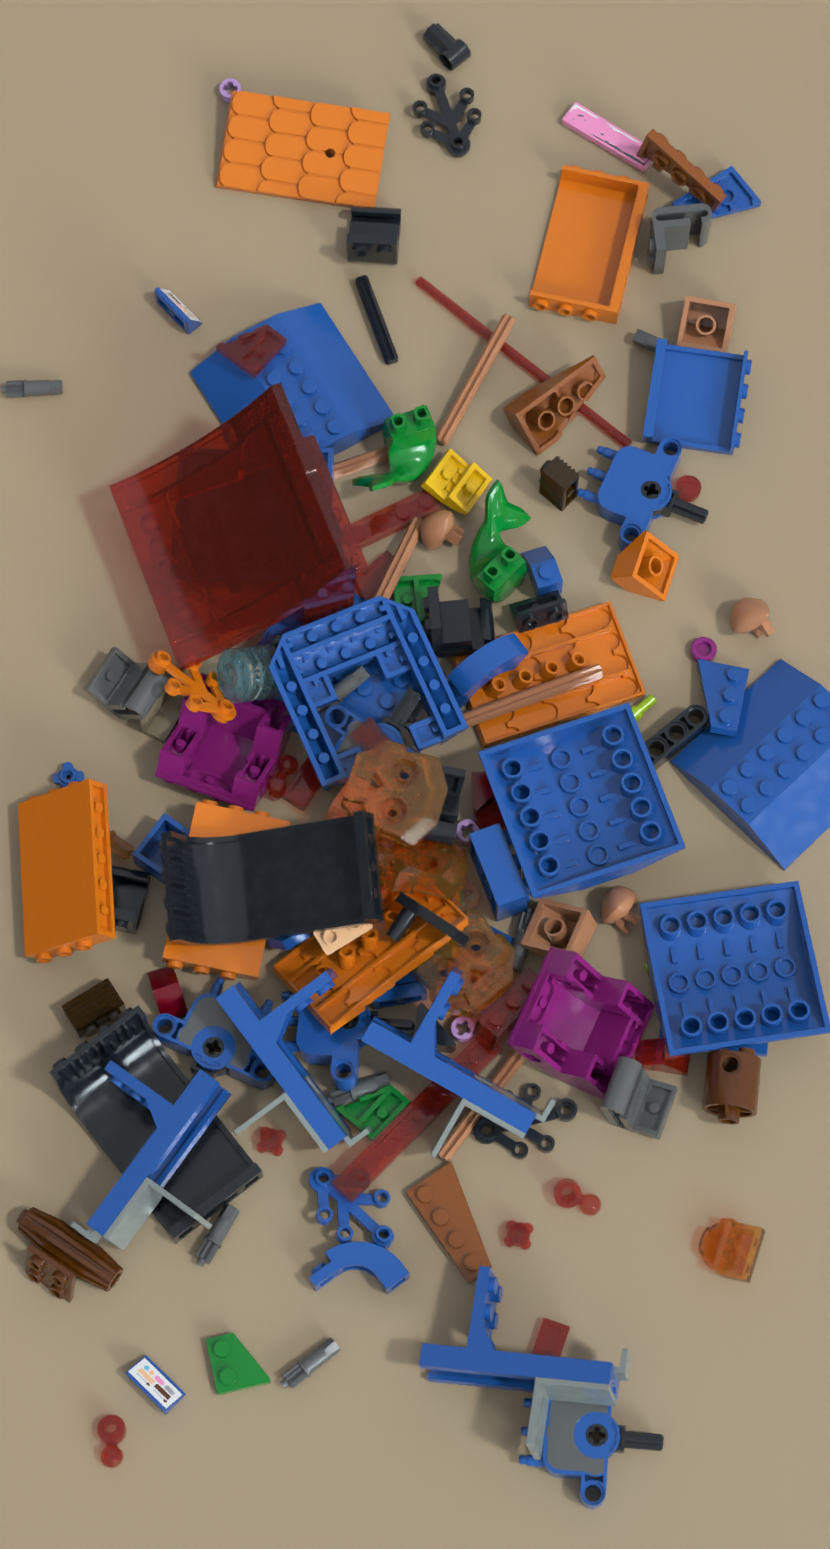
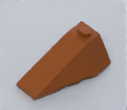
(548, 407)

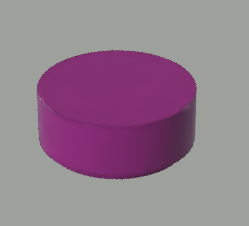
(703, 649)

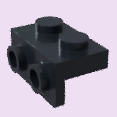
(539, 611)

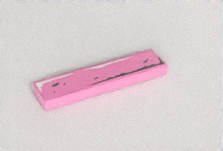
(605, 135)

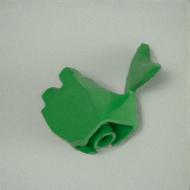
(409, 449)
(492, 564)

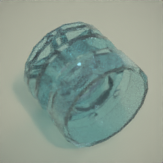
(245, 673)

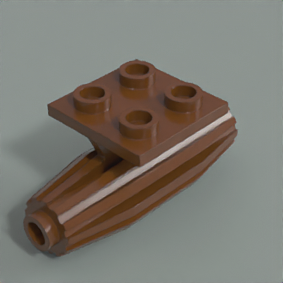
(63, 1254)

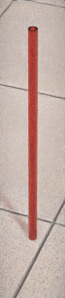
(517, 357)

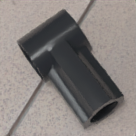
(450, 51)

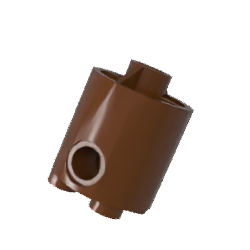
(731, 1093)

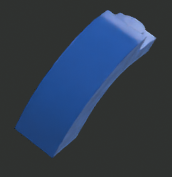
(484, 664)
(364, 1257)

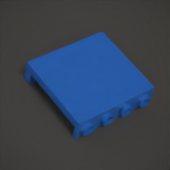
(696, 398)

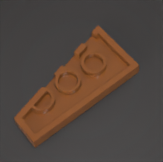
(681, 170)
(450, 1219)

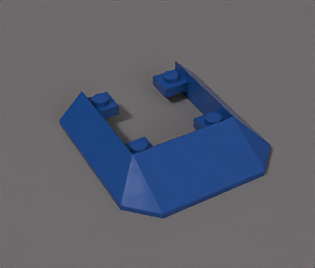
(342, 642)

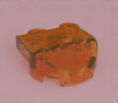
(731, 1248)

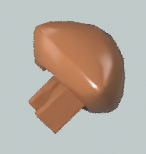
(440, 526)
(751, 615)
(618, 906)

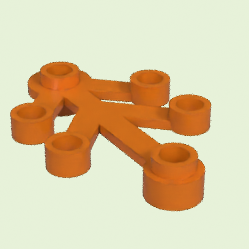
(216, 704)

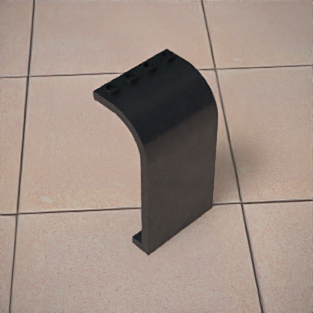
(271, 882)
(215, 1166)

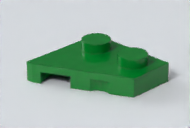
(412, 590)
(375, 1110)
(233, 1365)

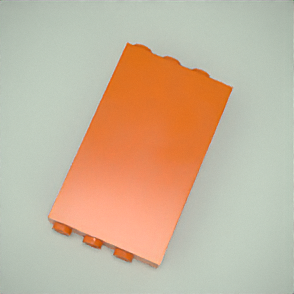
(589, 244)
(66, 870)
(227, 960)

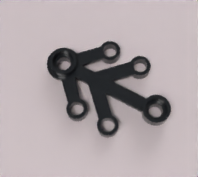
(448, 118)
(532, 1135)

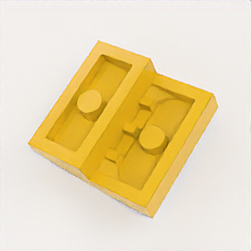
(456, 482)

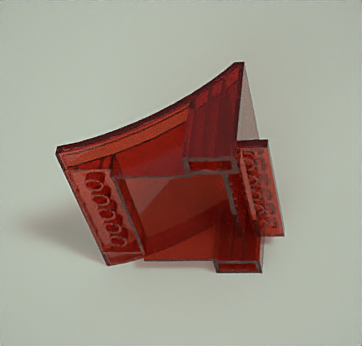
(240, 532)

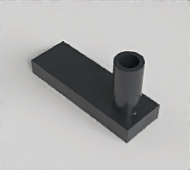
(411, 910)

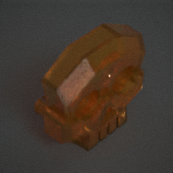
(415, 799)
(424, 868)
(491, 963)

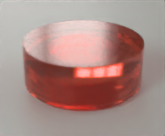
(688, 488)

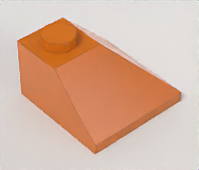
(645, 567)

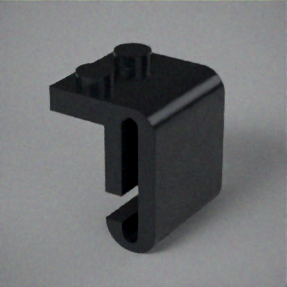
(374, 235)
(455, 626)
(446, 828)
(129, 897)

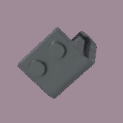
(671, 231)
(126, 686)
(636, 1100)

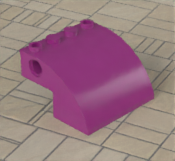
(227, 758)
(579, 1022)

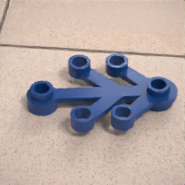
(345, 1208)

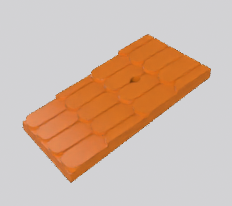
(281, 147)
(555, 651)
(367, 964)

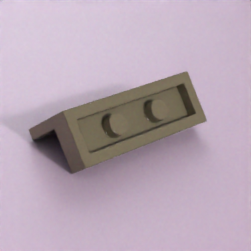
(163, 715)

